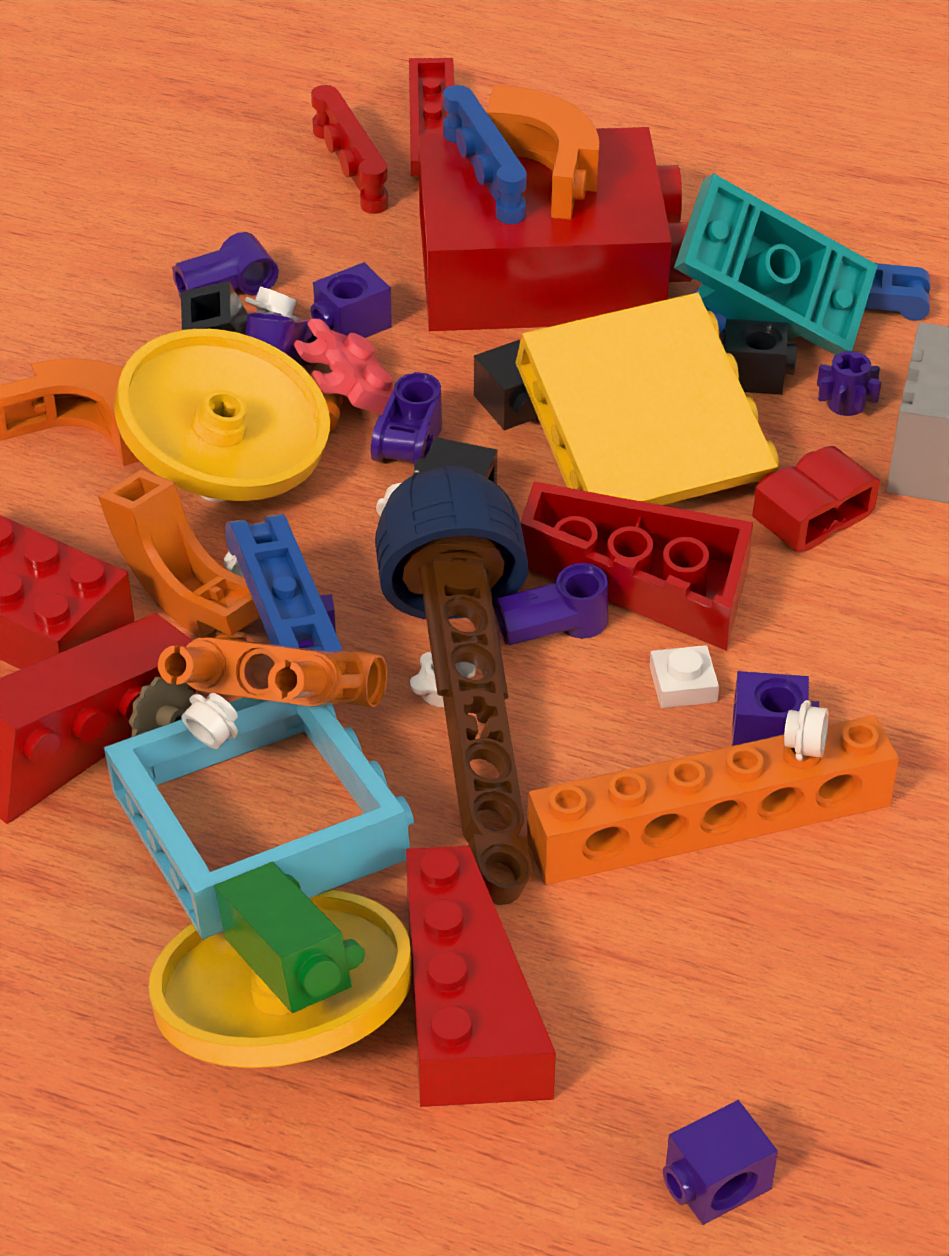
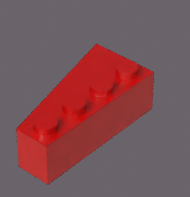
(656, 557)
(73, 706)
(471, 1001)

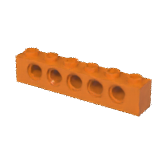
(707, 800)

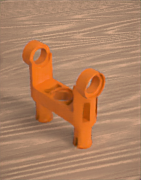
(298, 676)

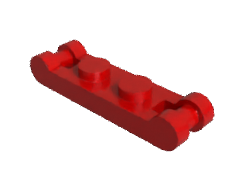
(352, 145)

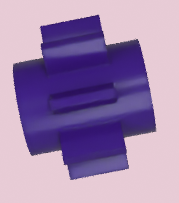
(849, 383)

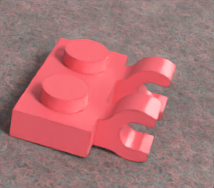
(353, 367)

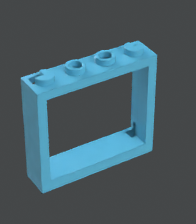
(316, 860)

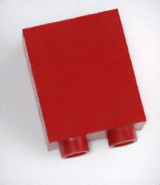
(548, 269)

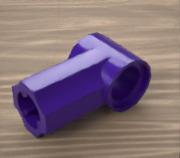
(239, 260)
(571, 605)

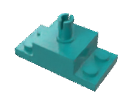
(773, 267)

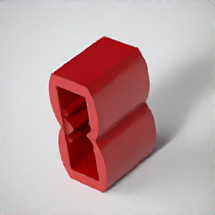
(815, 498)

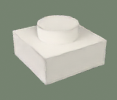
(684, 676)

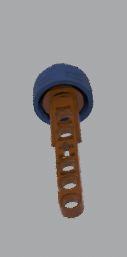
(445, 554)

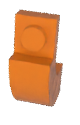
(553, 134)
(64, 395)
(169, 559)

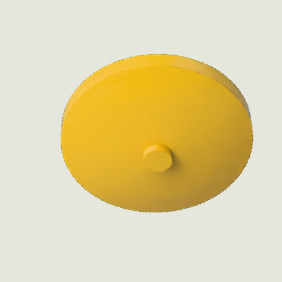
(221, 414)
(227, 1016)

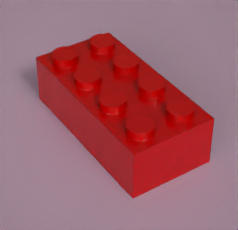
(54, 596)

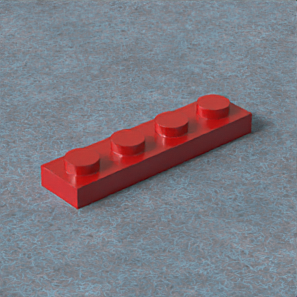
(426, 85)

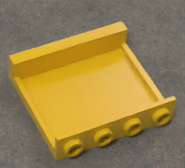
(645, 404)

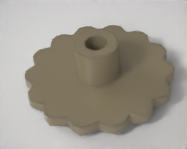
(159, 705)

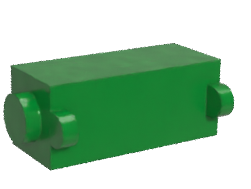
(285, 937)

